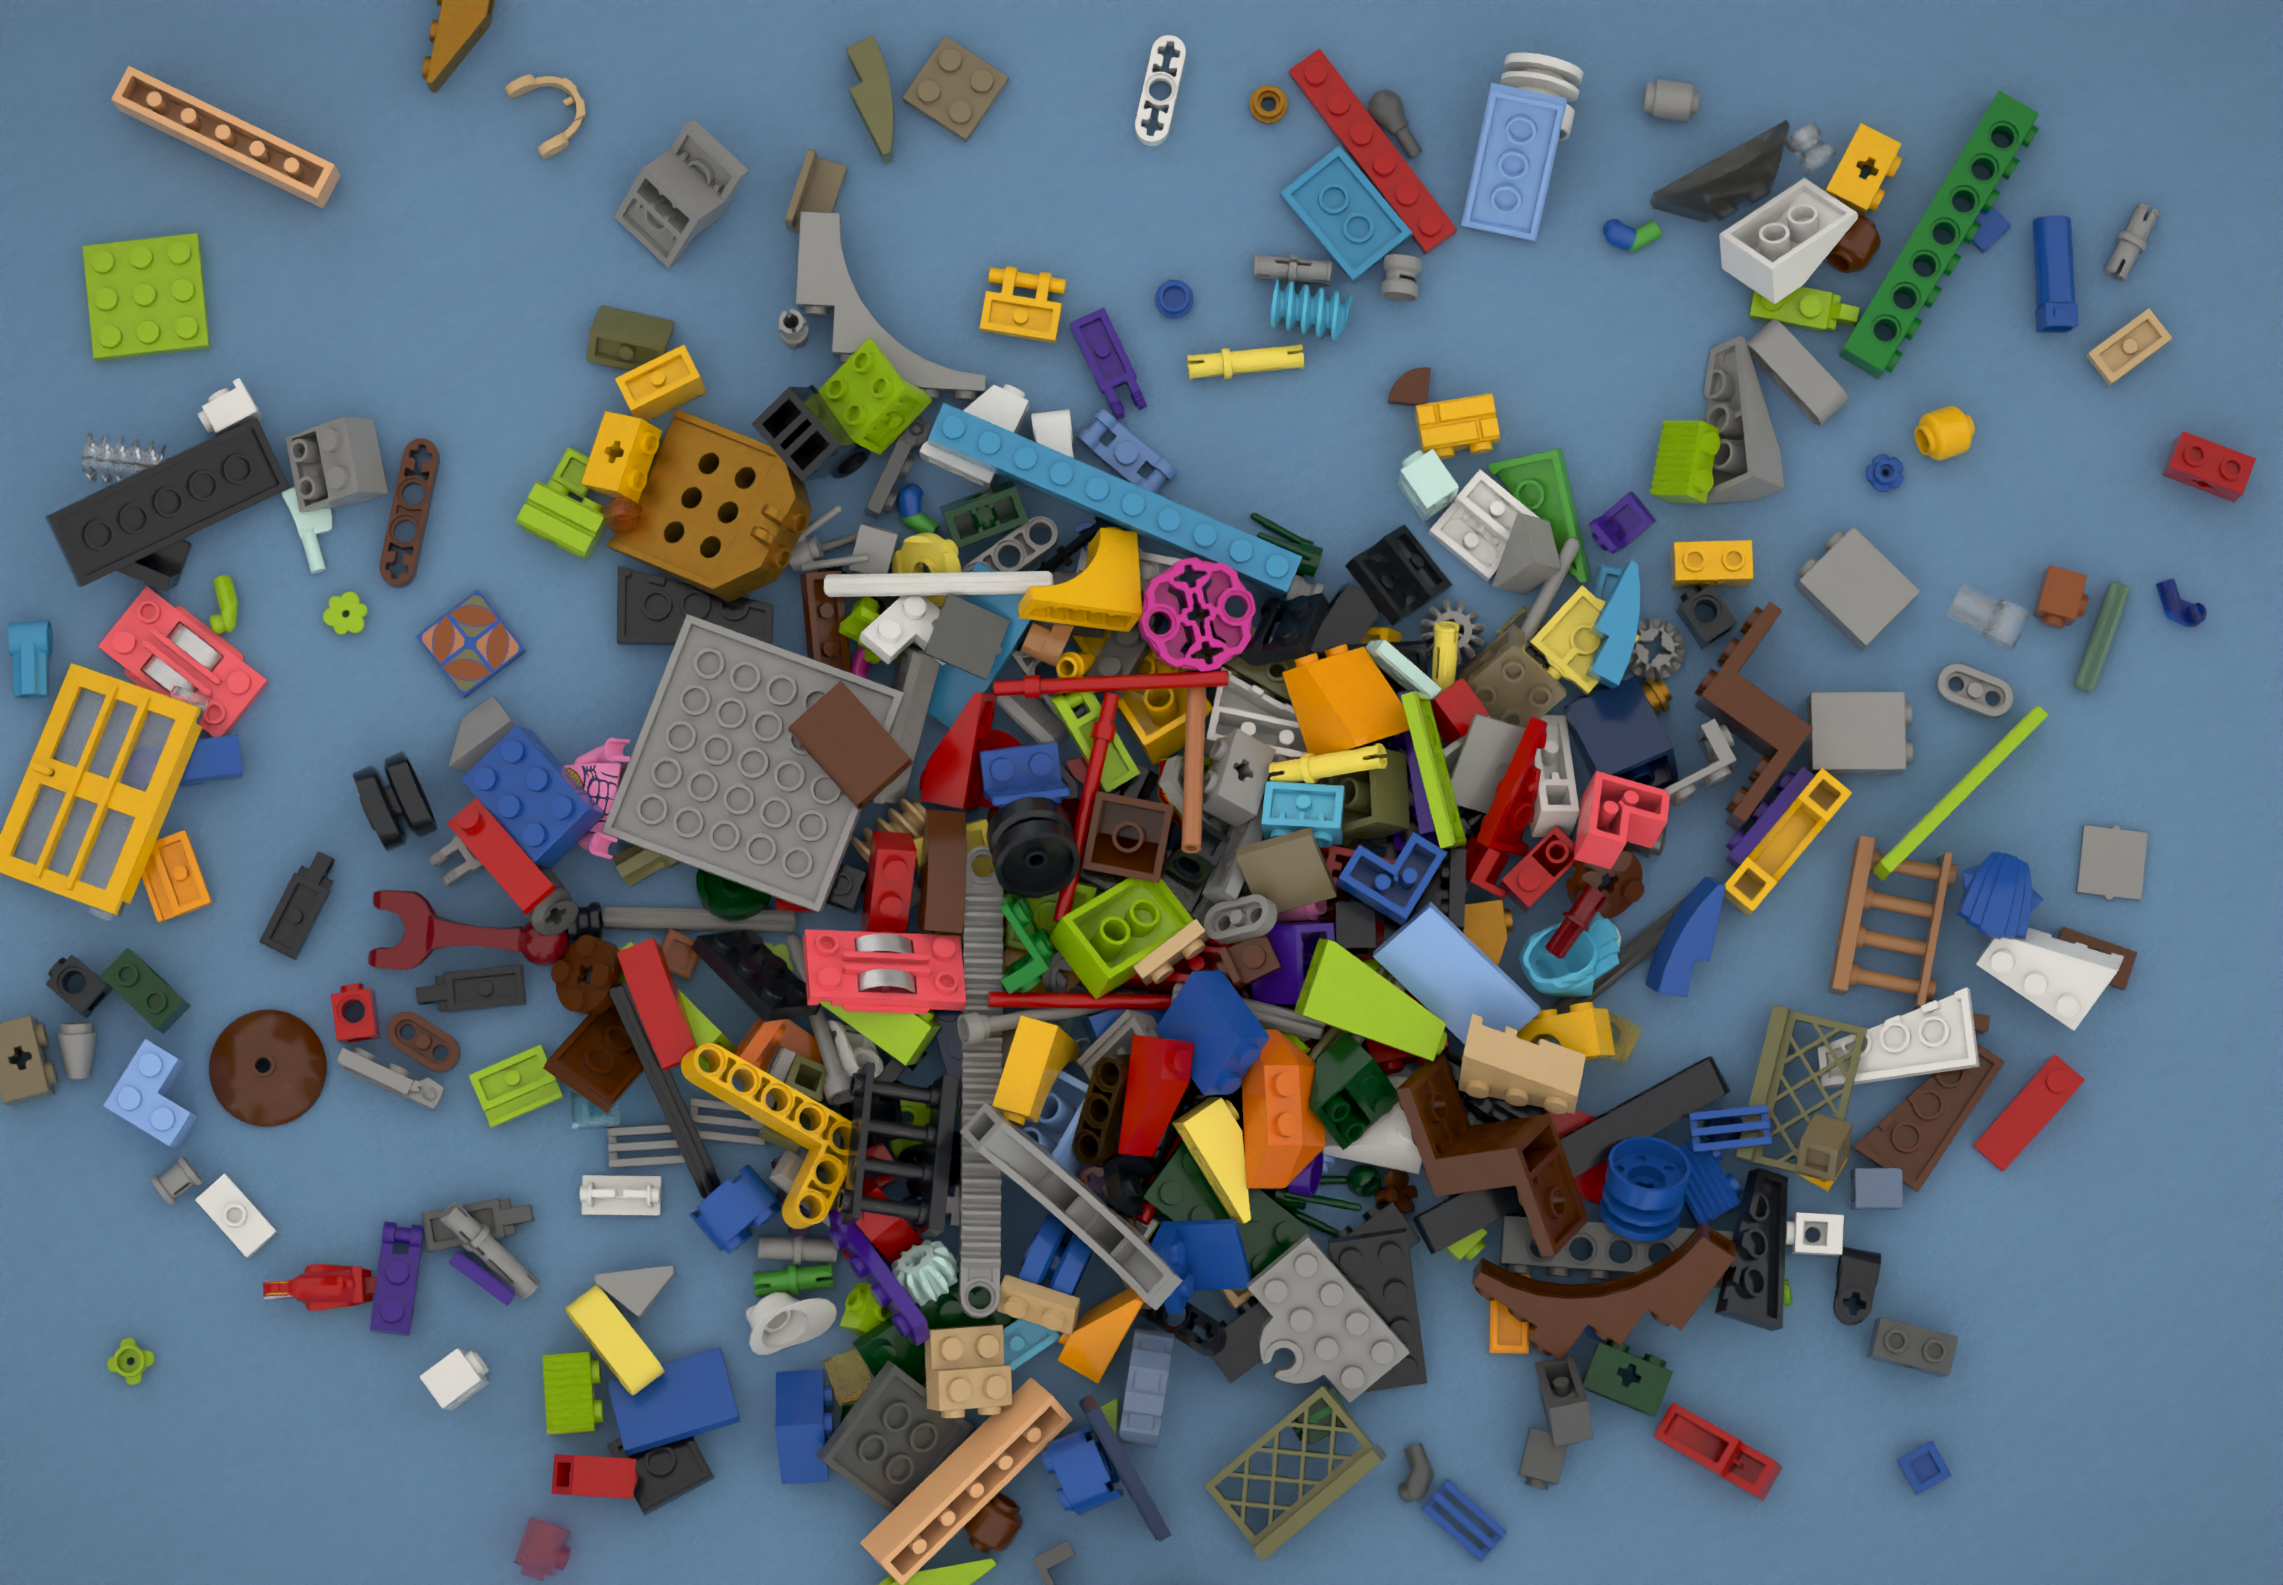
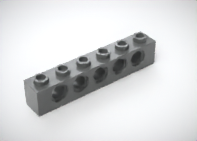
(1518, 1257)

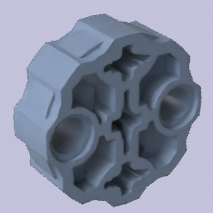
(1146, 1388)

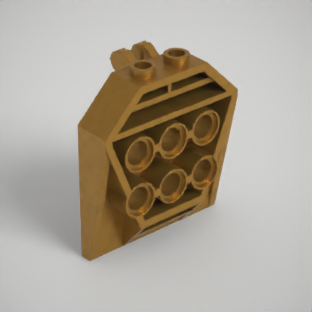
(752, 545)

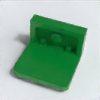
(1028, 969)

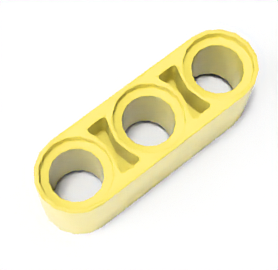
(614, 1340)

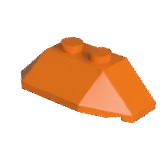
(1277, 1120)

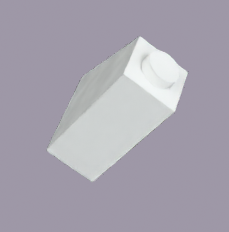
(997, 405)

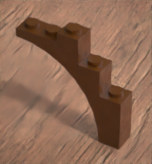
(1613, 1307)

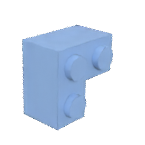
(142, 1093)

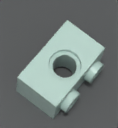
(1427, 484)

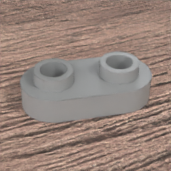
(1974, 689)
(1248, 919)

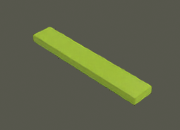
(1959, 792)

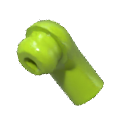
(228, 606)

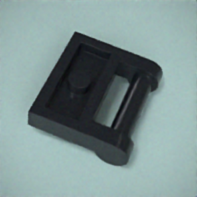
(1296, 632)

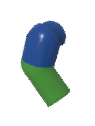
(1629, 238)
(910, 510)

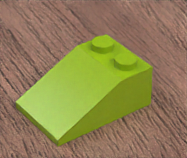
(1118, 931)

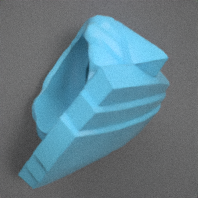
(1573, 975)

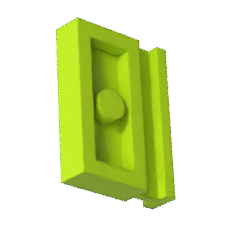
(515, 1086)

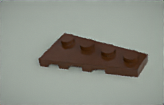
(1928, 1120)

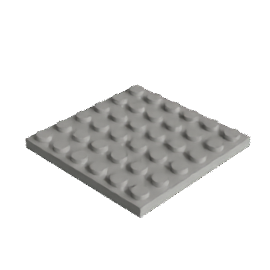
(726, 779)

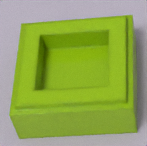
(571, 471)

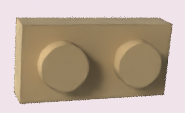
(2129, 347)
(1159, 963)
(1038, 1304)

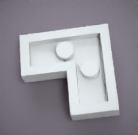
(899, 626)

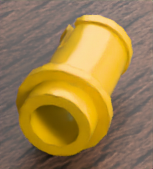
(1075, 664)

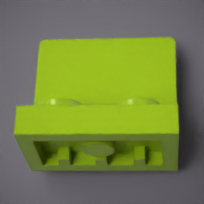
(872, 398)

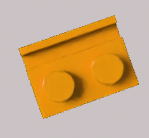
(175, 878)

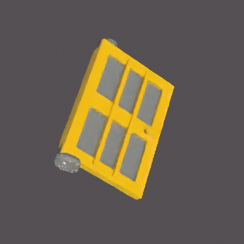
(99, 788)

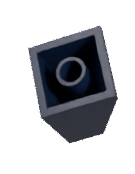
(1622, 735)

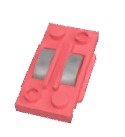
(174, 648)
(884, 971)

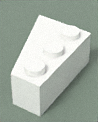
(1257, 715)
(2051, 972)

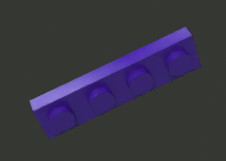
(885, 1287)

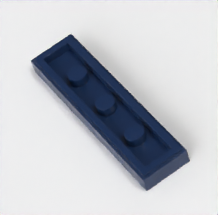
(1124, 1468)

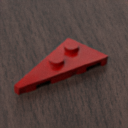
(1515, 795)

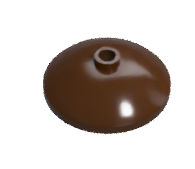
(295, 1072)

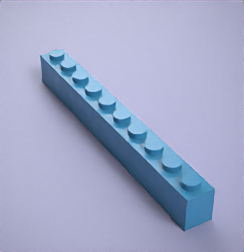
(1113, 499)

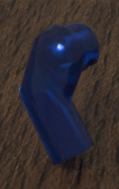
(2177, 609)

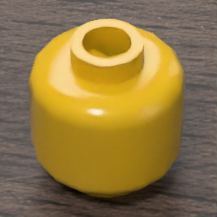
(1944, 433)

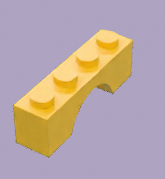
(1785, 842)

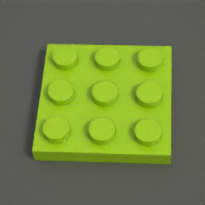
(146, 297)

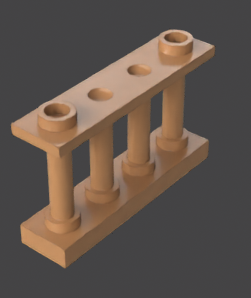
(1854, 935)

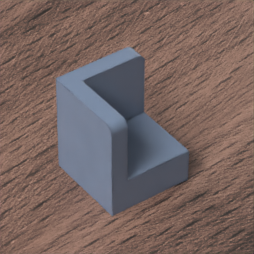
(1876, 1189)

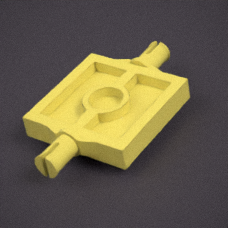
(1568, 641)

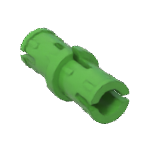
(793, 1279)

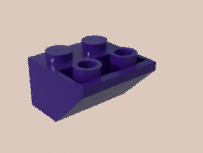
(1295, 948)

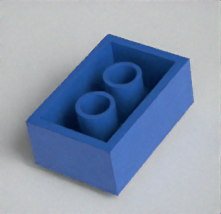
(533, 796)

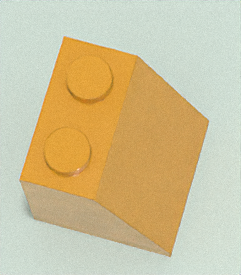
(1343, 701)

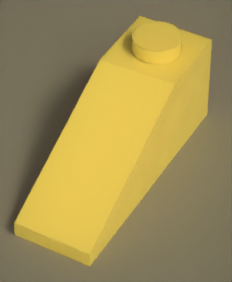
(1218, 1149)

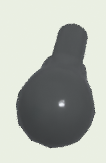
(1388, 111)

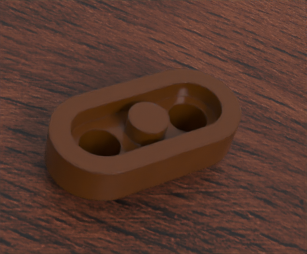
(424, 1043)

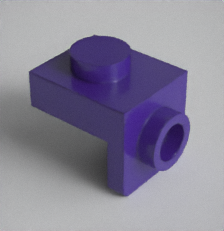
(1621, 524)

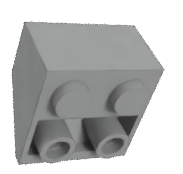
(336, 464)

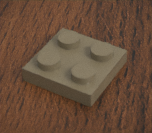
(955, 89)

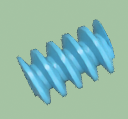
(1309, 310)

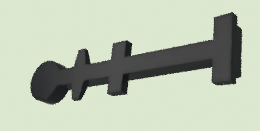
(1064, 554)

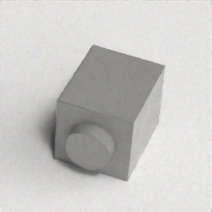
(878, 545)

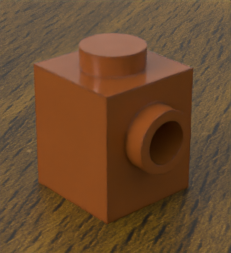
(2060, 597)

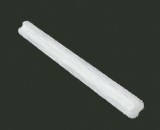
(934, 583)

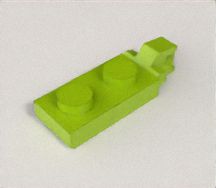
(1806, 310)

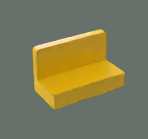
(661, 384)

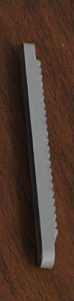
(979, 1082)

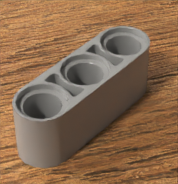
(1796, 372)

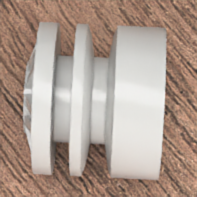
(1546, 76)

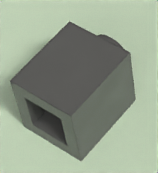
(1541, 1460)

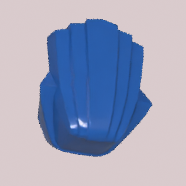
(1998, 896)

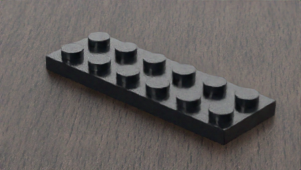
(167, 502)

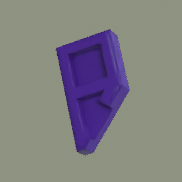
(482, 1278)

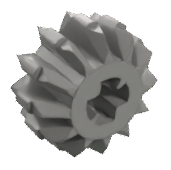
(1468, 630)

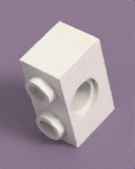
(456, 1378)

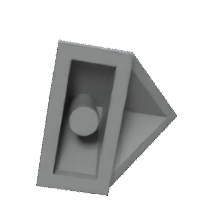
(479, 734)

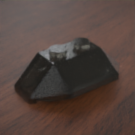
(1727, 180)

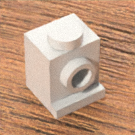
(228, 409)
(1829, 1229)

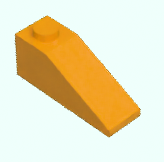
(1100, 1335)

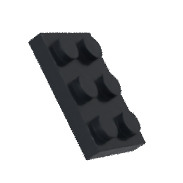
(755, 974)

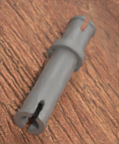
(477, 1238)

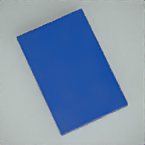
(681, 1403)

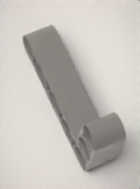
(1030, 555)

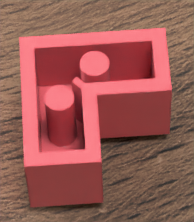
(1618, 813)

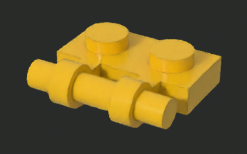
(1019, 315)

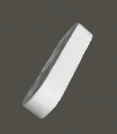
(1176, 66)

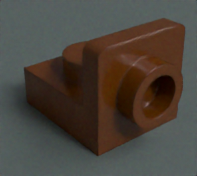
(1249, 961)

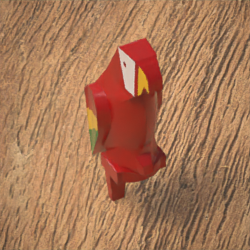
(325, 1287)

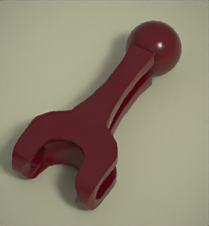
(429, 931)

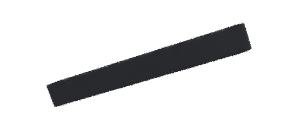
(1583, 1148)

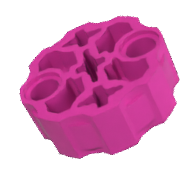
(1232, 630)

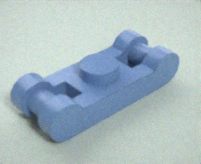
(1125, 453)

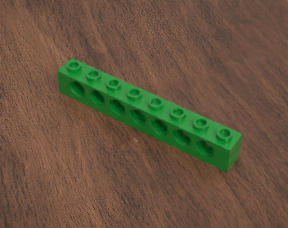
(2004, 117)

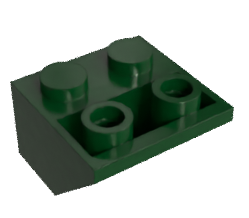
(1349, 1091)

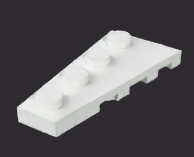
(1918, 1043)

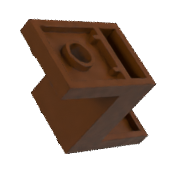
(1751, 714)
(1492, 1155)

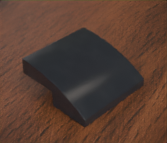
(1398, 575)

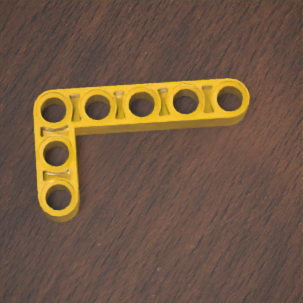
(785, 1121)

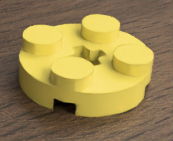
(929, 551)

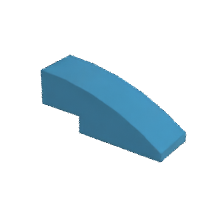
(1617, 628)

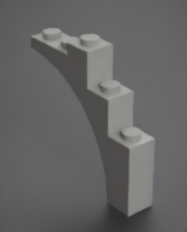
(826, 285)
(1072, 1204)

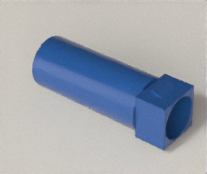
(2054, 275)

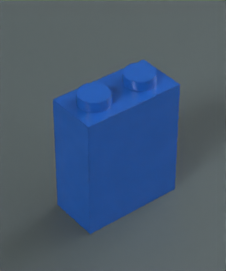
(1222, 1030)

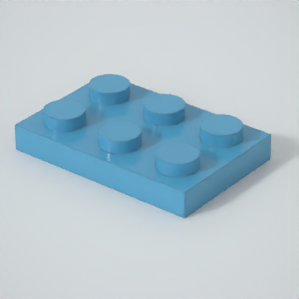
(1346, 214)

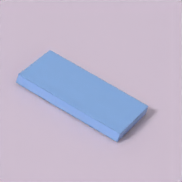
(1514, 161)
(1453, 975)

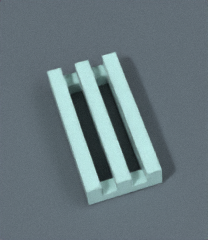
(1401, 669)

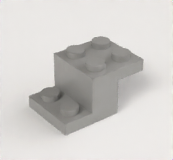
(681, 193)

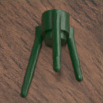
(1310, 553)
(1293, 1202)

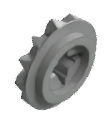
(1662, 665)

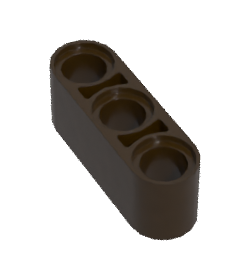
(1102, 1111)

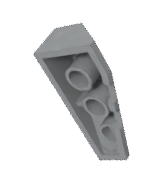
(1749, 453)

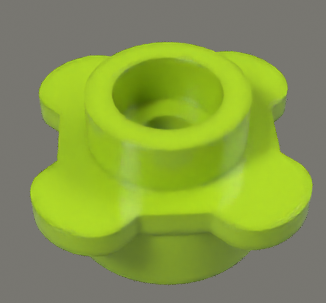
(127, 1350)

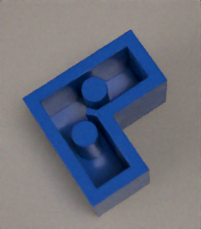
(1391, 887)
(802, 1424)

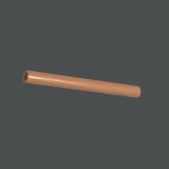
(1193, 770)

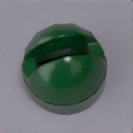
(1360, 1176)

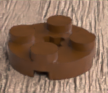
(1622, 888)
(572, 972)

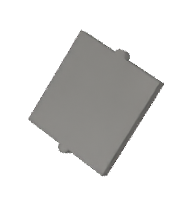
(2112, 862)

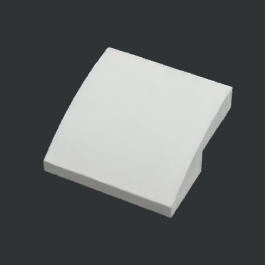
(1479, 524)

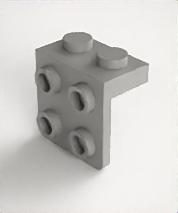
(1716, 745)

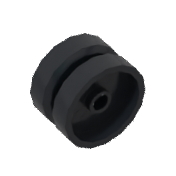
(390, 803)
(1033, 847)

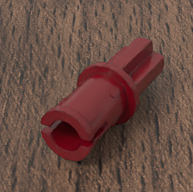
(1576, 921)

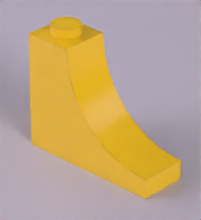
(1102, 595)
(1031, 1069)

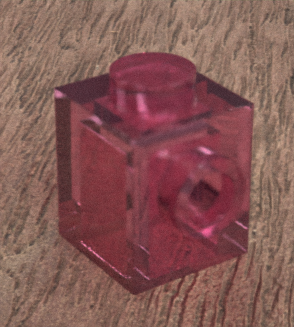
(543, 1549)

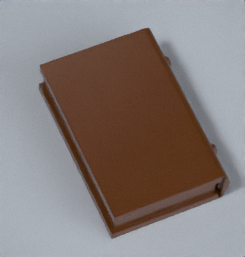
(850, 745)

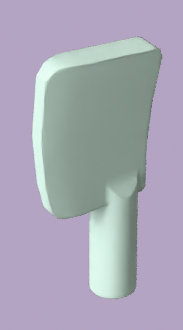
(308, 527)

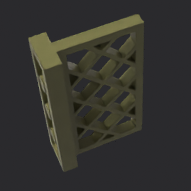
(1770, 1075)
(1317, 1498)

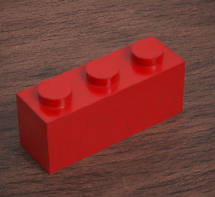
(889, 882)

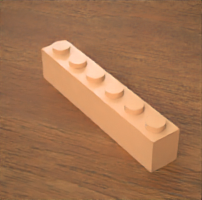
(226, 137)
(966, 1481)

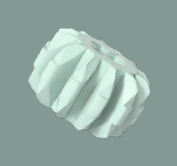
(926, 1271)

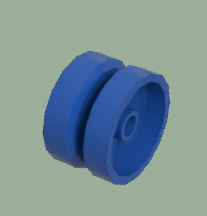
(1053, 1260)

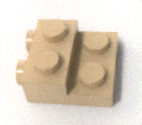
(967, 1370)

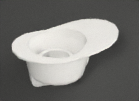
(785, 1321)

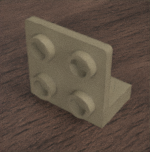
(1511, 681)

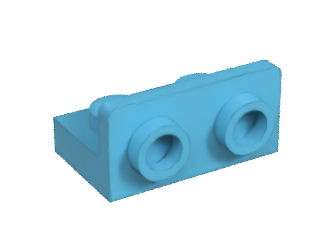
(1302, 805)

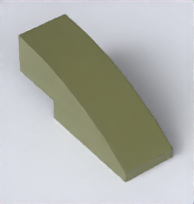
(873, 94)

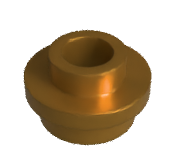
(1264, 93)
(1657, 694)

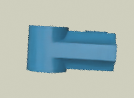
(30, 646)

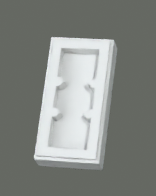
(236, 1215)

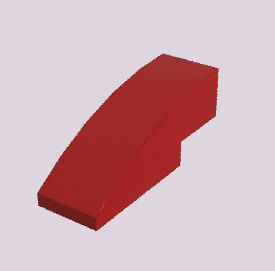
(658, 1002)
(1718, 1451)

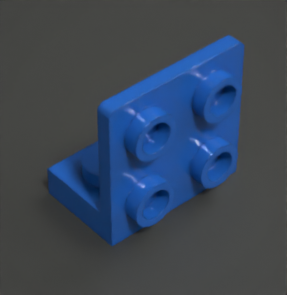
(1022, 773)
(1203, 1256)

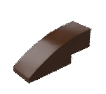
(943, 871)

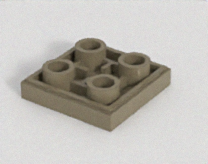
(1287, 870)

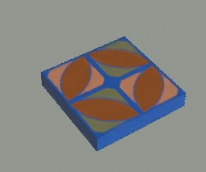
(471, 644)

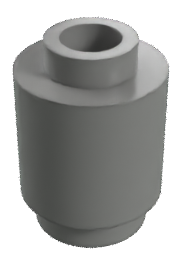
(1670, 100)

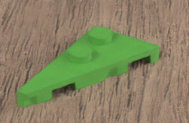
(1544, 488)

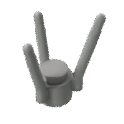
(809, 550)

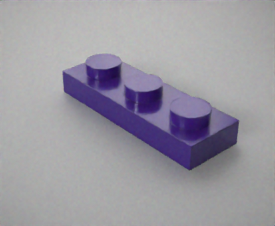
(1767, 815)

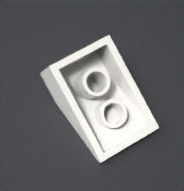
(1785, 240)
(1384, 1143)

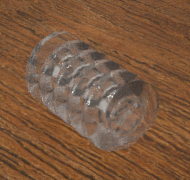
(117, 460)

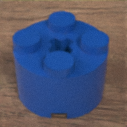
(736, 1208)
(1082, 1471)

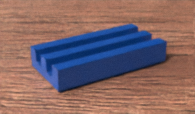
(1763, 1124)
(1489, 1542)

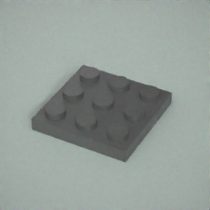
(892, 1439)

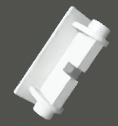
(621, 1195)

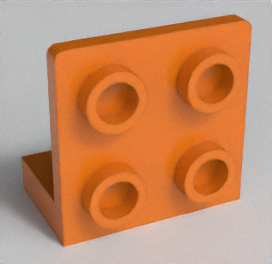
(763, 1037)

